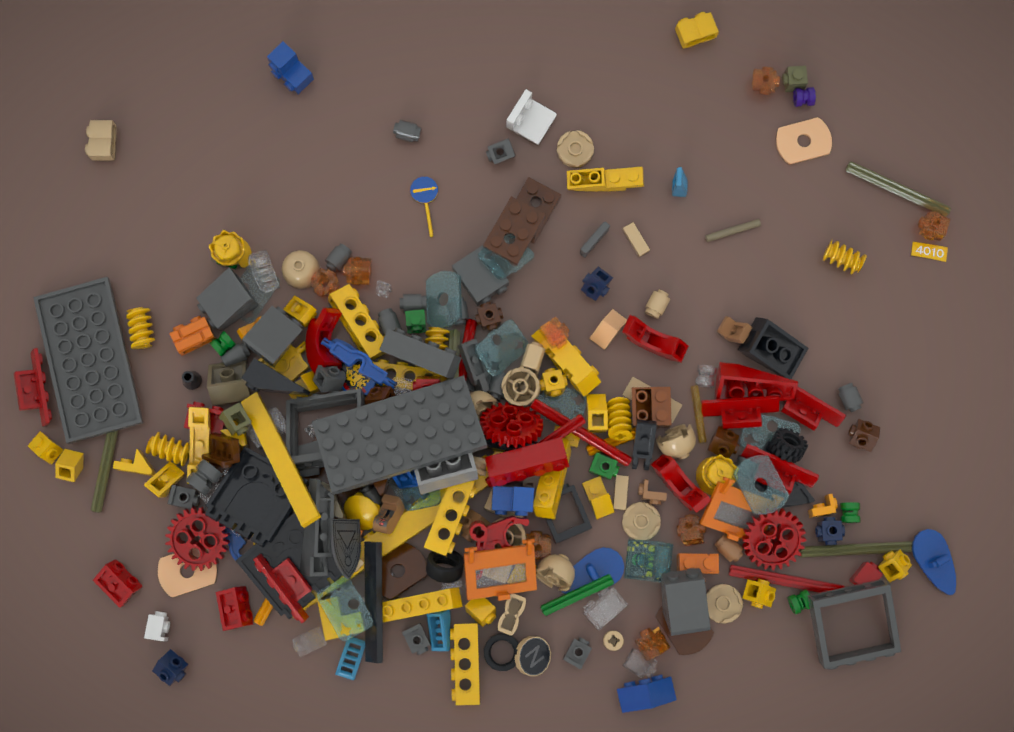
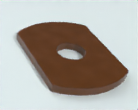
(415, 570)
(685, 643)

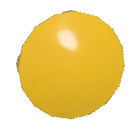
(361, 508)

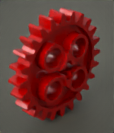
(511, 424)
(790, 542)
(183, 550)

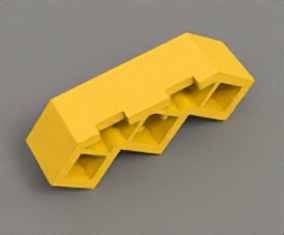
(572, 364)

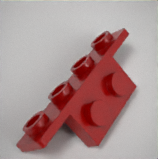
(31, 388)
(810, 410)
(740, 411)
(786, 470)
(287, 582)

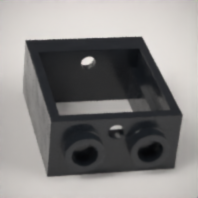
(575, 530)

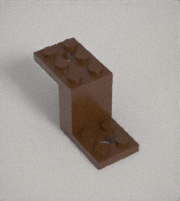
(522, 221)

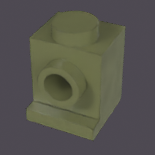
(232, 414)

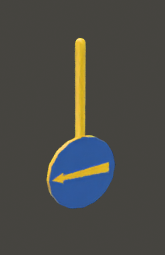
(425, 191)

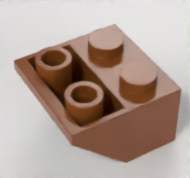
(652, 405)

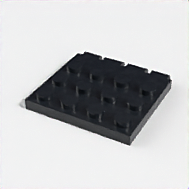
(251, 499)
(285, 544)

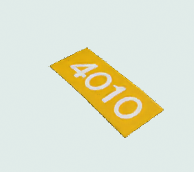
(929, 251)

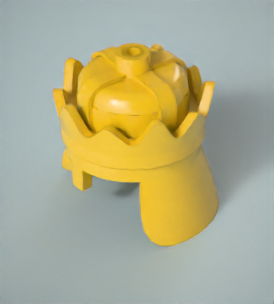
(230, 249)
(713, 470)

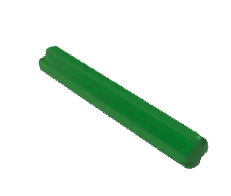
(577, 594)

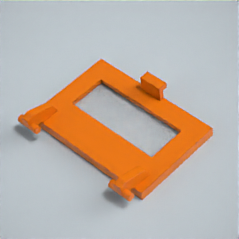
(728, 511)
(500, 571)

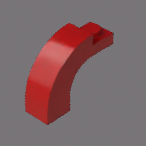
(316, 332)
(654, 341)
(680, 484)

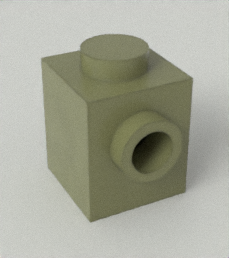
(794, 78)

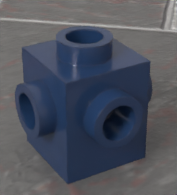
(596, 283)
(823, 533)
(170, 668)

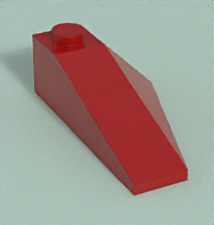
(743, 382)

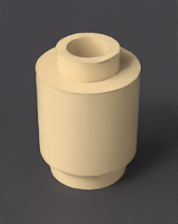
(657, 304)

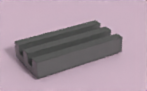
(594, 239)

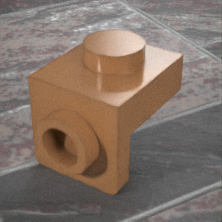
(734, 331)
(654, 497)

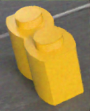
(696, 29)

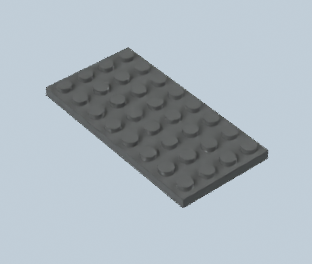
(88, 360)
(398, 435)

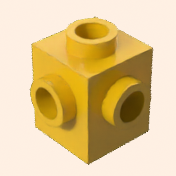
(553, 389)
(895, 565)
(759, 593)

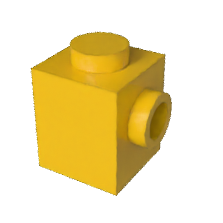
(69, 465)
(481, 611)

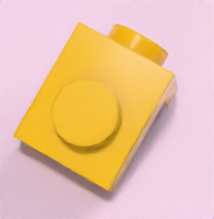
(45, 448)

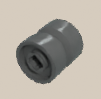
(204, 477)

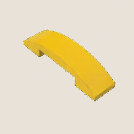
(199, 436)

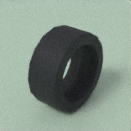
(443, 574)
(487, 653)

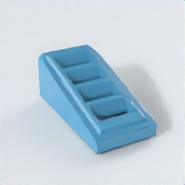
(679, 183)
(444, 621)
(352, 676)

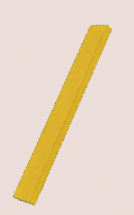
(281, 460)

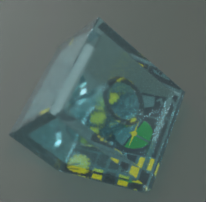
(648, 560)

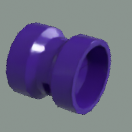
(803, 97)

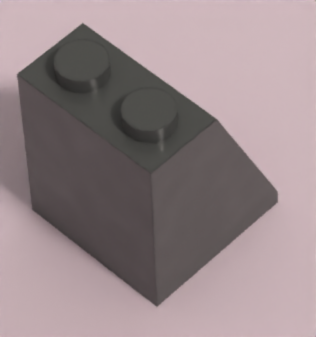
(226, 300)
(272, 335)
(685, 601)

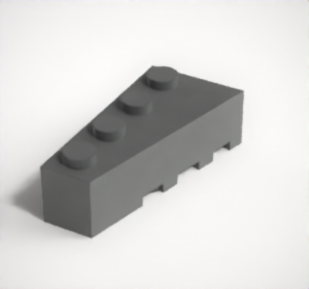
(421, 354)

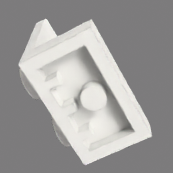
(530, 118)

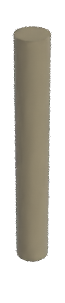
(733, 230)

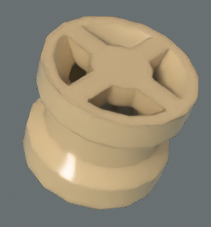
(480, 466)
(611, 638)

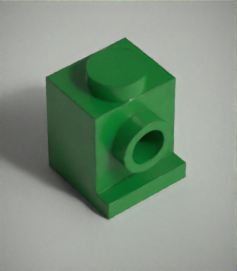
(415, 321)
(596, 466)

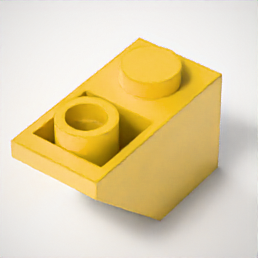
(597, 413)

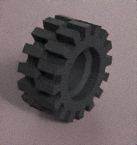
(788, 445)

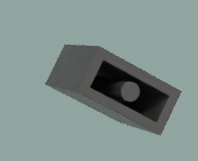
(478, 279)

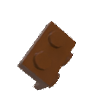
(223, 450)

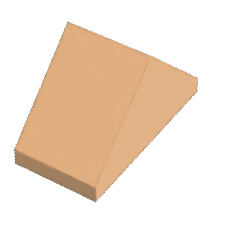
(608, 329)

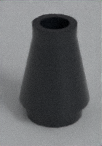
(194, 382)

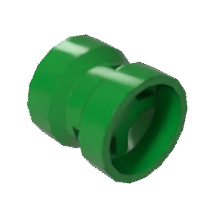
(222, 344)
(850, 517)
(799, 602)

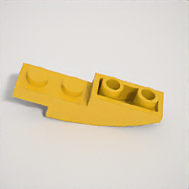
(605, 180)

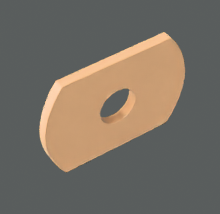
(819, 138)
(175, 584)

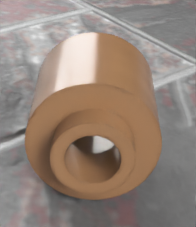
(729, 548)

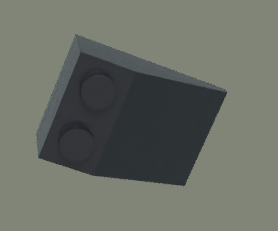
(773, 348)
(267, 379)

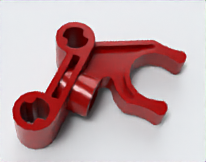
(494, 532)

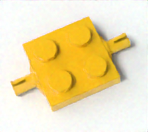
(291, 363)

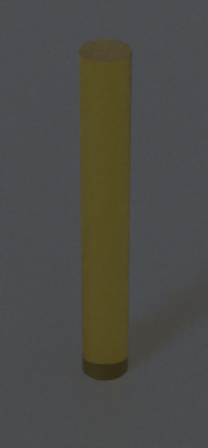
(698, 414)

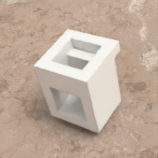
(157, 626)

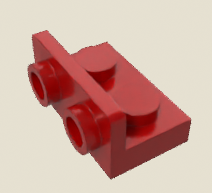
(117, 582)
(234, 608)

